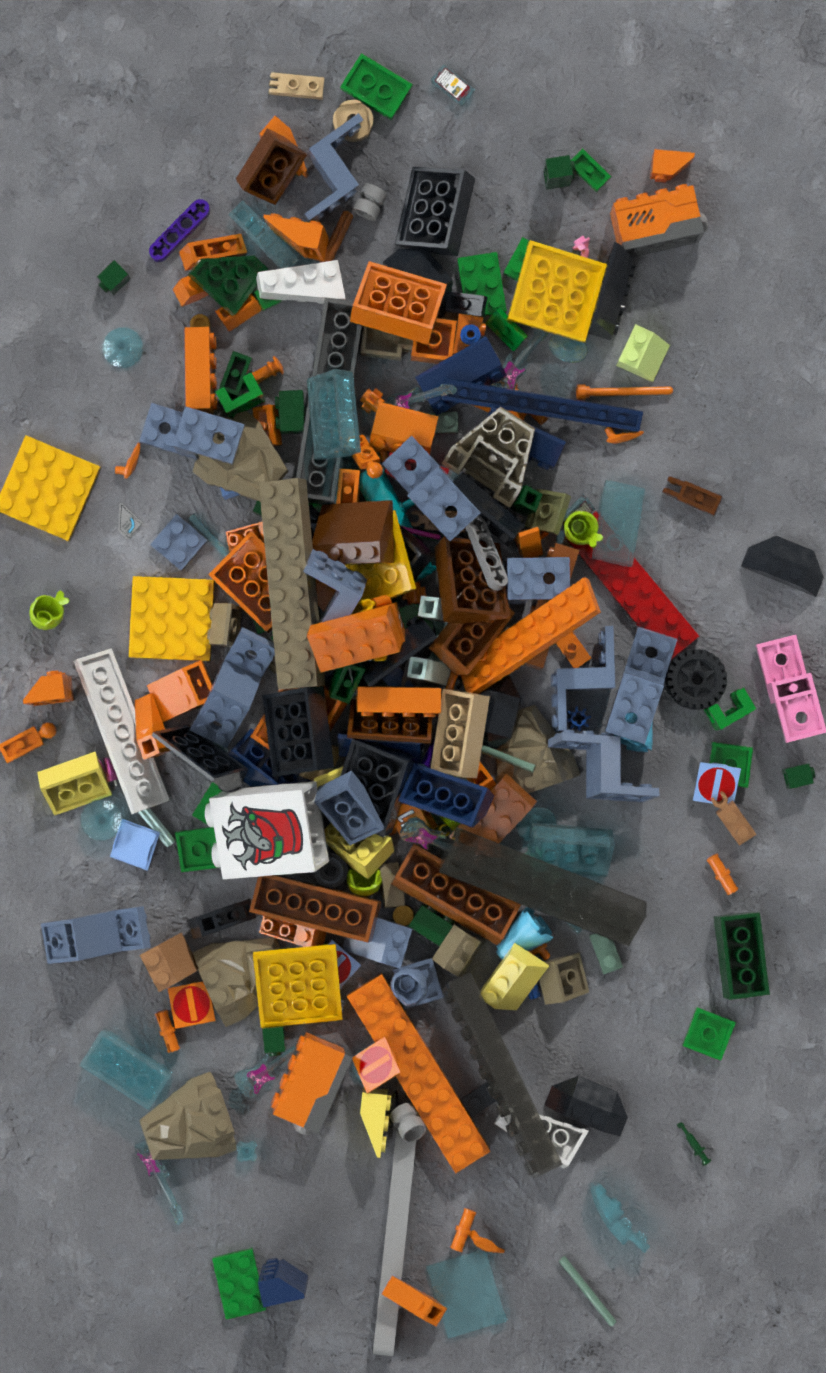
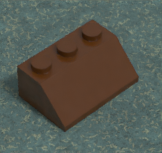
(270, 167)

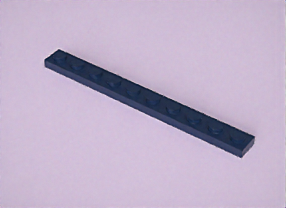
(544, 405)

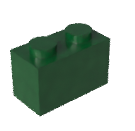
(558, 172)
(238, 366)
(291, 412)
(345, 681)
(431, 925)

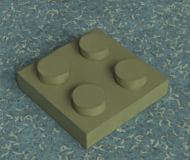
(549, 512)

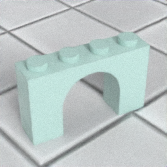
(430, 669)

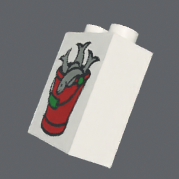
(267, 830)

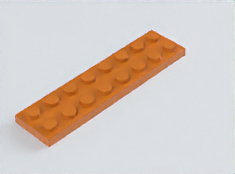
(533, 635)

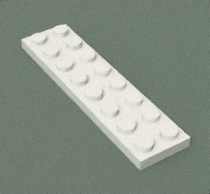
(117, 725)

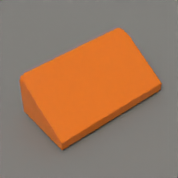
(247, 310)
(267, 417)

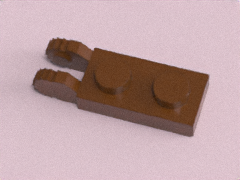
(694, 496)

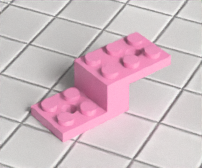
(791, 688)

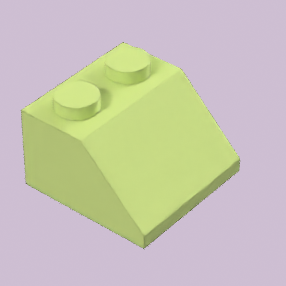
(643, 353)

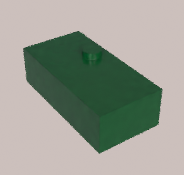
(741, 955)

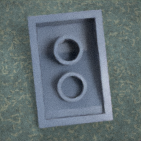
(349, 808)
(387, 945)

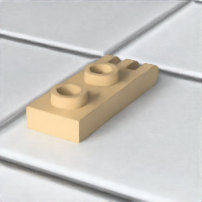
(297, 86)

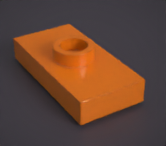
(573, 650)

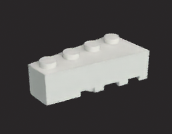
(302, 283)
(563, 1136)

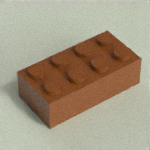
(464, 644)
(505, 812)

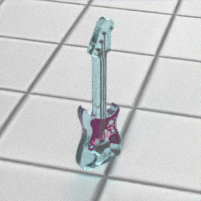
(512, 368)
(407, 399)
(418, 832)
(252, 1079)
(156, 1168)

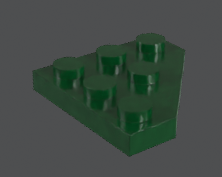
(228, 279)

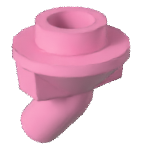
(581, 244)

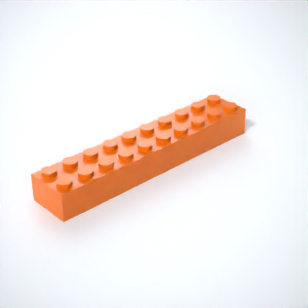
(420, 1073)

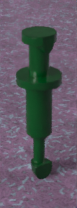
(695, 1145)

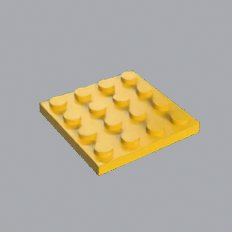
(556, 291)
(47, 488)
(387, 578)
(170, 618)
(297, 985)

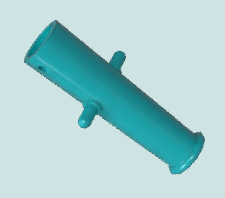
(381, 490)

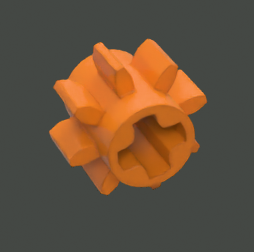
(371, 400)
(414, 596)

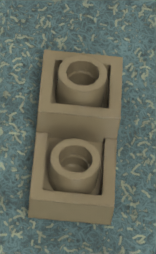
(390, 894)

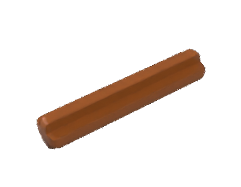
(337, 236)

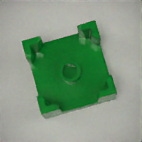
(244, 401)
(742, 702)

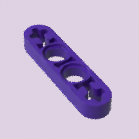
(176, 228)

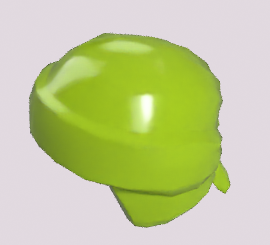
(582, 529)
(48, 611)
(362, 886)

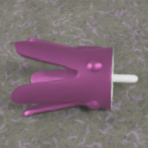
(110, 773)

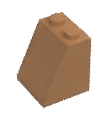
(169, 962)

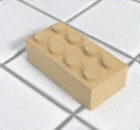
(460, 733)

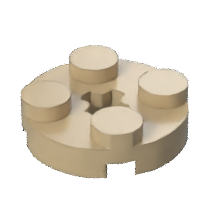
(352, 108)

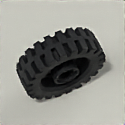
(712, 679)

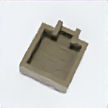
(383, 344)

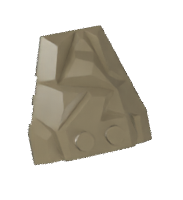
(495, 454)
(254, 461)
(531, 745)
(230, 975)
(190, 1123)

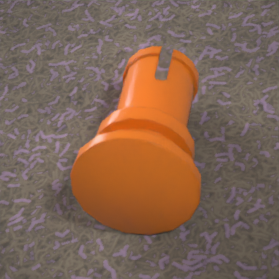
(268, 370)

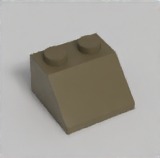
(224, 624)
(457, 951)
(563, 979)

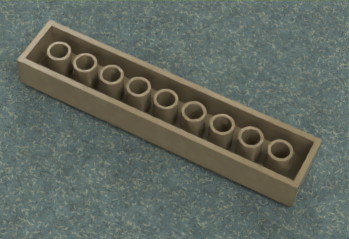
(290, 589)

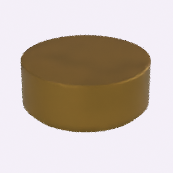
(200, 321)
(403, 915)

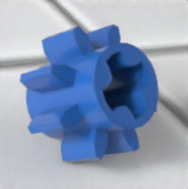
(581, 714)

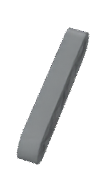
(489, 552)

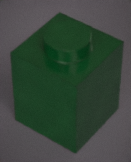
(113, 278)
(527, 501)
(798, 776)
(274, 1040)

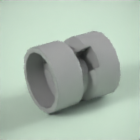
(369, 203)
(408, 1123)

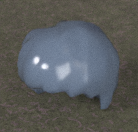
(409, 986)

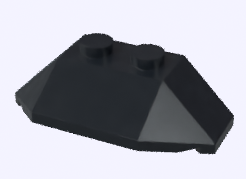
(422, 264)
(785, 563)
(501, 713)
(588, 1104)

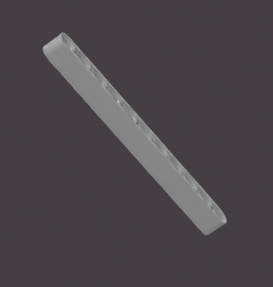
(394, 1243)

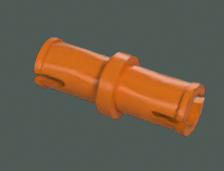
(722, 874)
(167, 1031)
(463, 1230)

